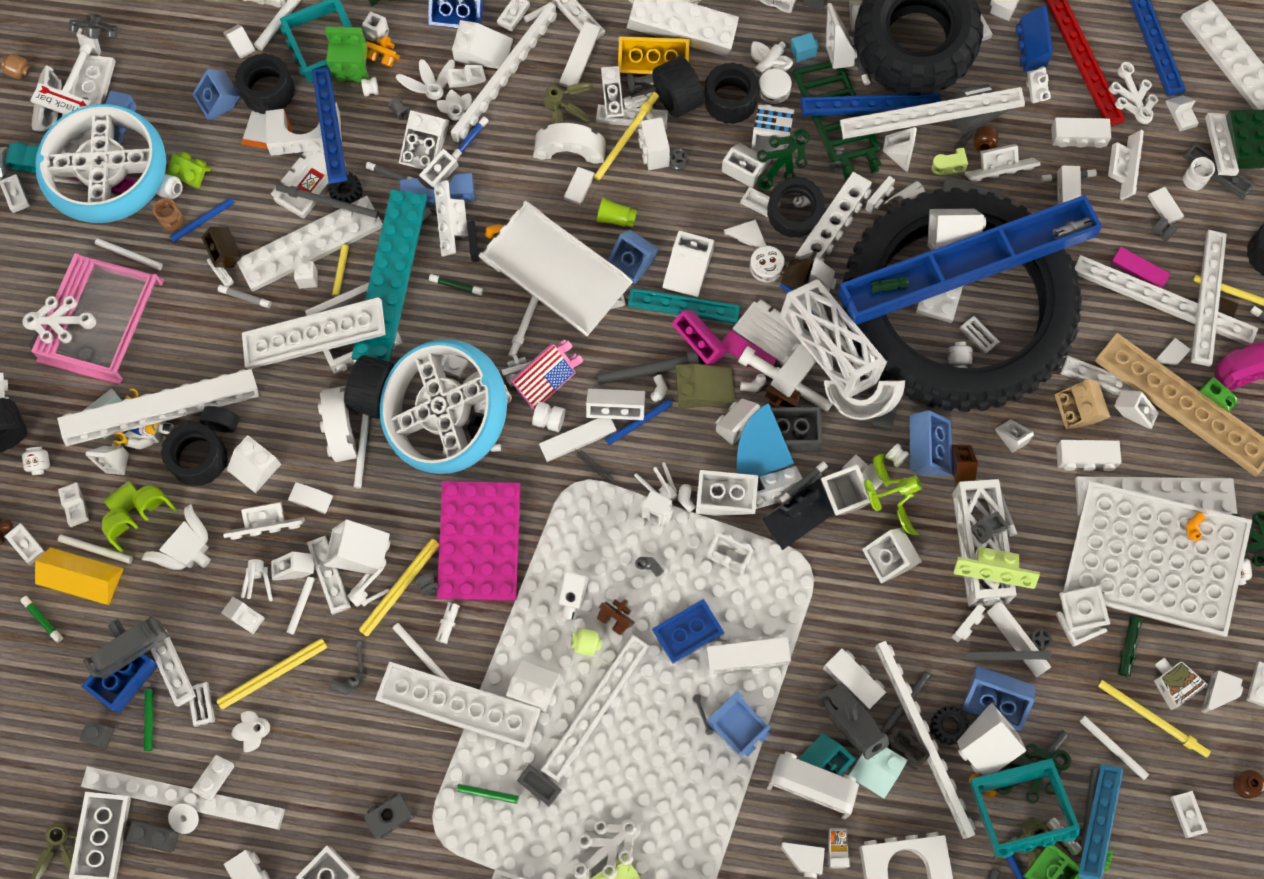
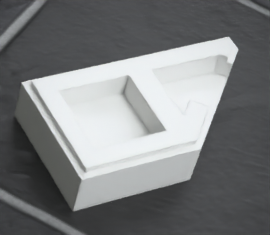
(1173, 353)

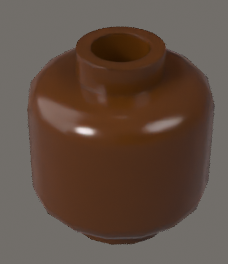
(985, 138)
(1248, 784)

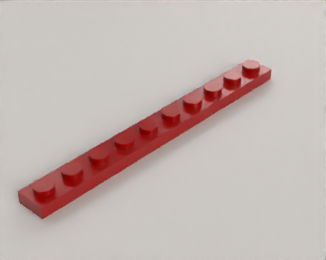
(1085, 61)

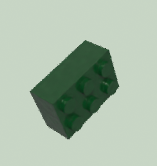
(1247, 137)

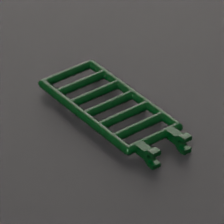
(870, 152)

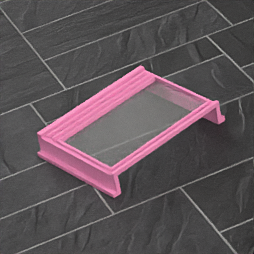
(115, 299)

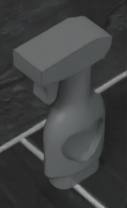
(632, 82)

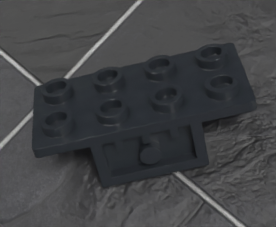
(799, 514)

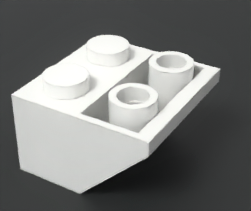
(744, 165)

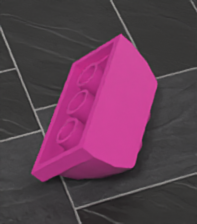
(1241, 366)

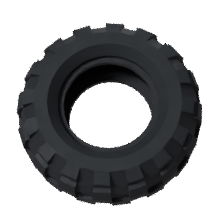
(913, 70)

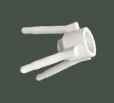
(667, 490)
(254, 571)
(358, 594)

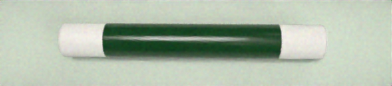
(455, 284)

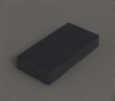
(473, 241)

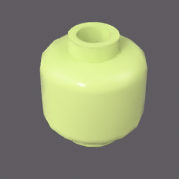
(585, 641)

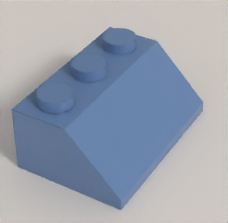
(930, 444)
(1008, 695)

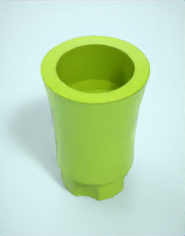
(616, 214)

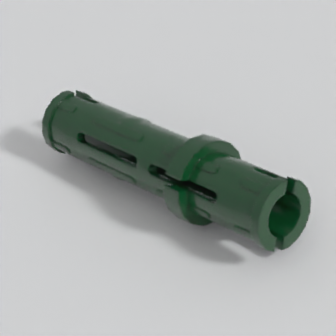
(1128, 654)

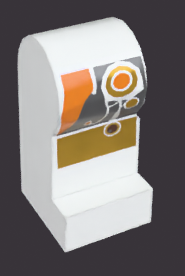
(837, 849)

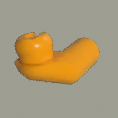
(493, 229)

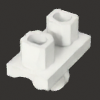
(1038, 85)
(511, 372)

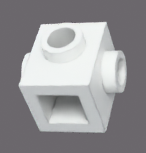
(375, 27)

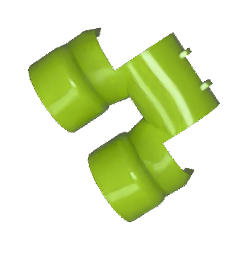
(123, 501)

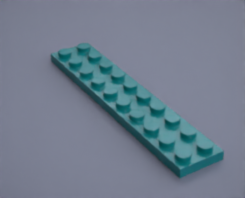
(393, 268)

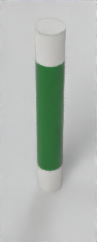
(41, 619)

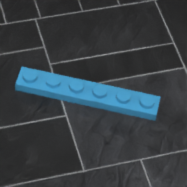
(1101, 822)

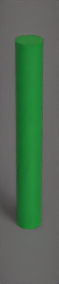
(148, 720)
(487, 793)

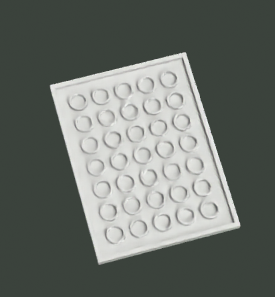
(1149, 565)

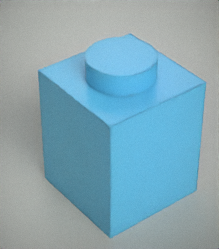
(804, 47)

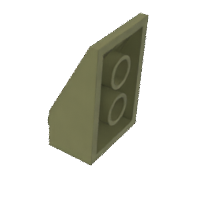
(703, 386)

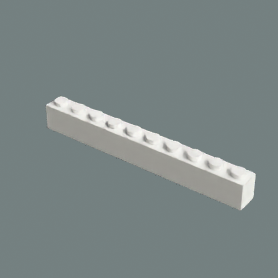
(157, 407)

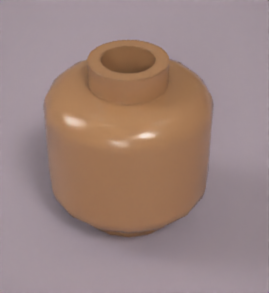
(15, 66)

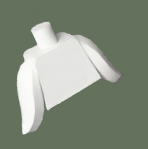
(184, 546)

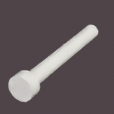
(274, 25)
(750, 358)

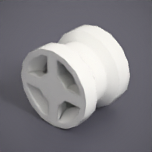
(370, 86)
(897, 455)

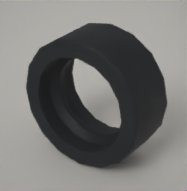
(219, 419)

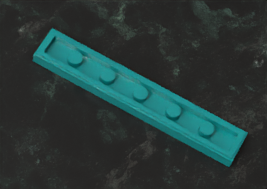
(676, 304)

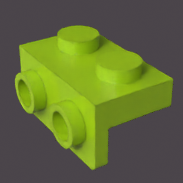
(187, 169)

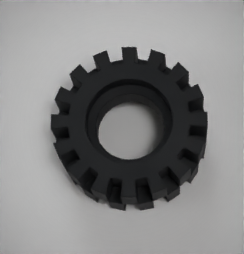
(350, 197)
(937, 728)

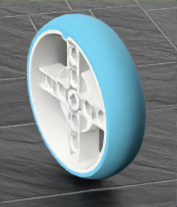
(100, 161)
(396, 424)

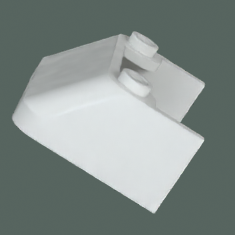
(814, 784)

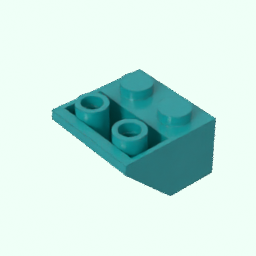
(828, 755)

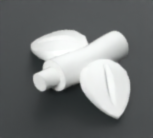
(769, 58)

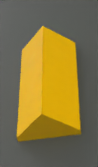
(644, 54)
(77, 575)

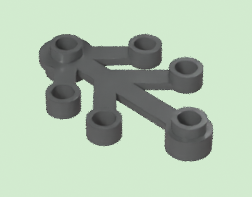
(92, 26)

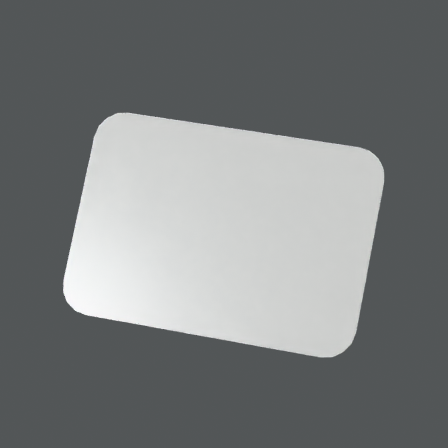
(651, 744)

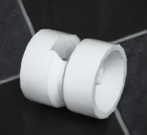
(1199, 173)
(549, 417)

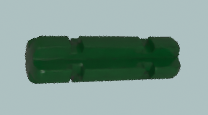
(889, 284)

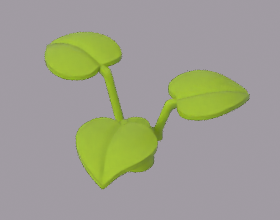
(906, 487)

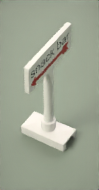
(61, 99)

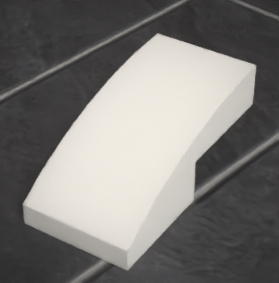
(465, 77)
(310, 497)
(74, 504)

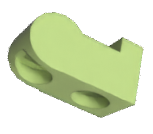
(950, 164)

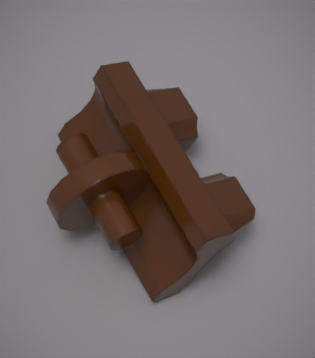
(780, 400)
(608, 611)

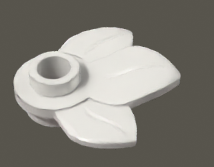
(453, 104)
(248, 730)

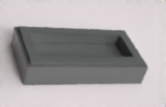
(539, 785)

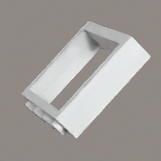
(348, 298)

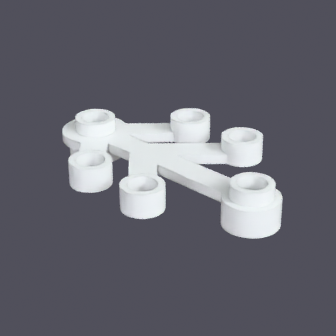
(1142, 113)
(56, 319)
(609, 847)

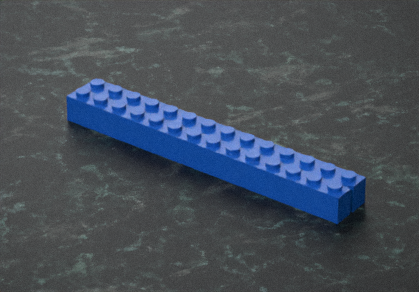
(968, 260)

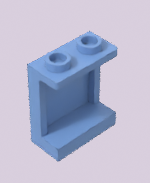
(739, 725)

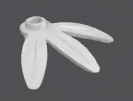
(431, 88)

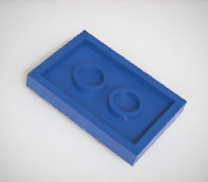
(688, 631)

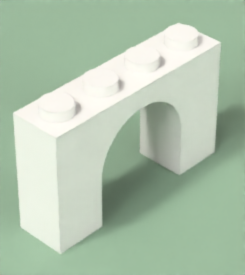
(282, 141)
(931, 850)

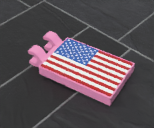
(546, 373)

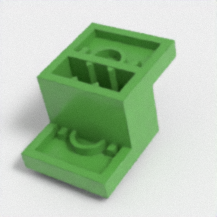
(346, 53)
(1052, 865)

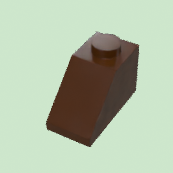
(964, 463)

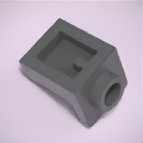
(989, 527)

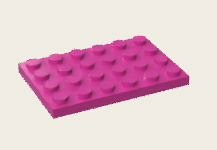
(479, 541)

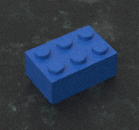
(122, 685)

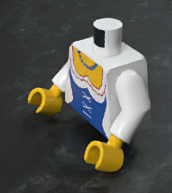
(143, 436)

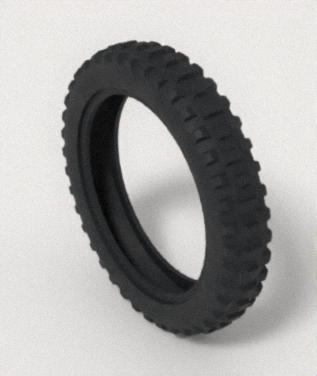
(968, 387)

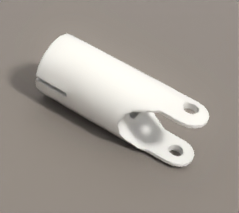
(909, 192)

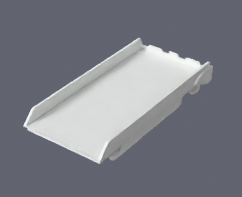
(556, 268)

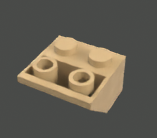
(1082, 404)

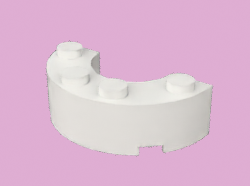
(570, 138)
(880, 403)
(337, 424)

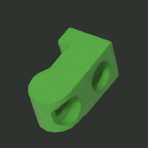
(1219, 394)

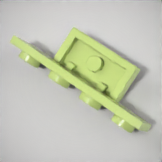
(997, 567)

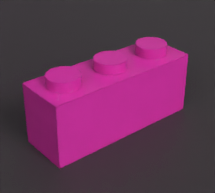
(699, 337)

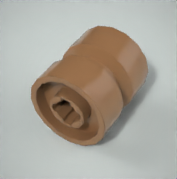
(168, 214)

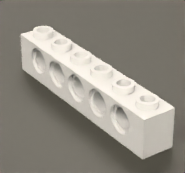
(854, 185)

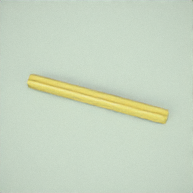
(399, 587)
(271, 673)

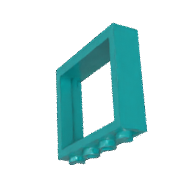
(306, 15)
(1016, 776)

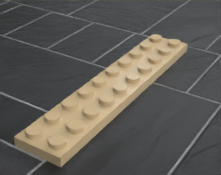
(1184, 403)

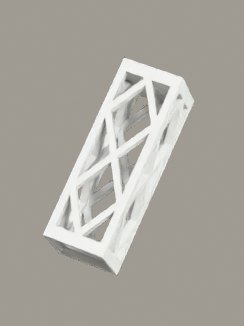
(799, 304)
(975, 592)

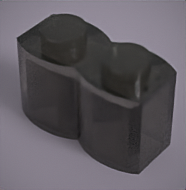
(903, 744)

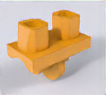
(388, 55)

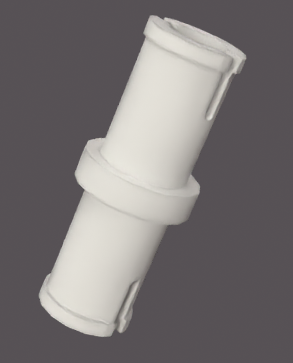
(447, 623)

